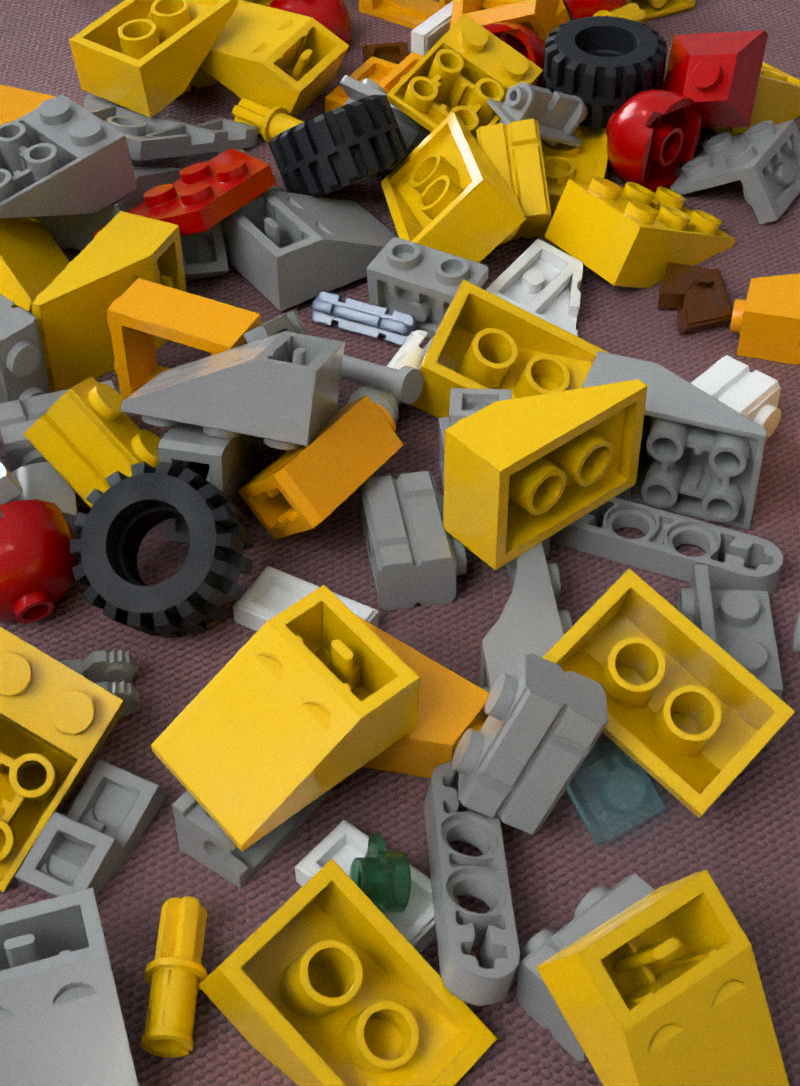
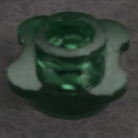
(383, 876)

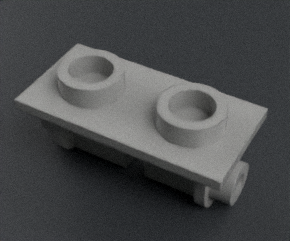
(556, 113)

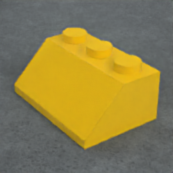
(671, 692)

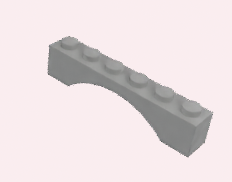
(531, 613)

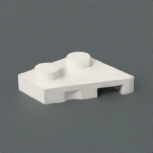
(544, 284)

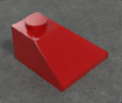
(718, 74)

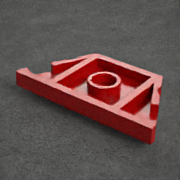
(207, 192)

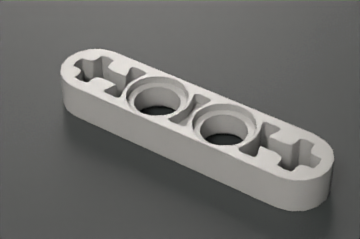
(664, 533)
(477, 877)

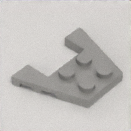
(169, 138)

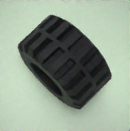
(603, 63)
(339, 147)
(120, 523)

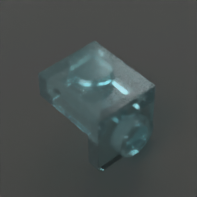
(612, 792)

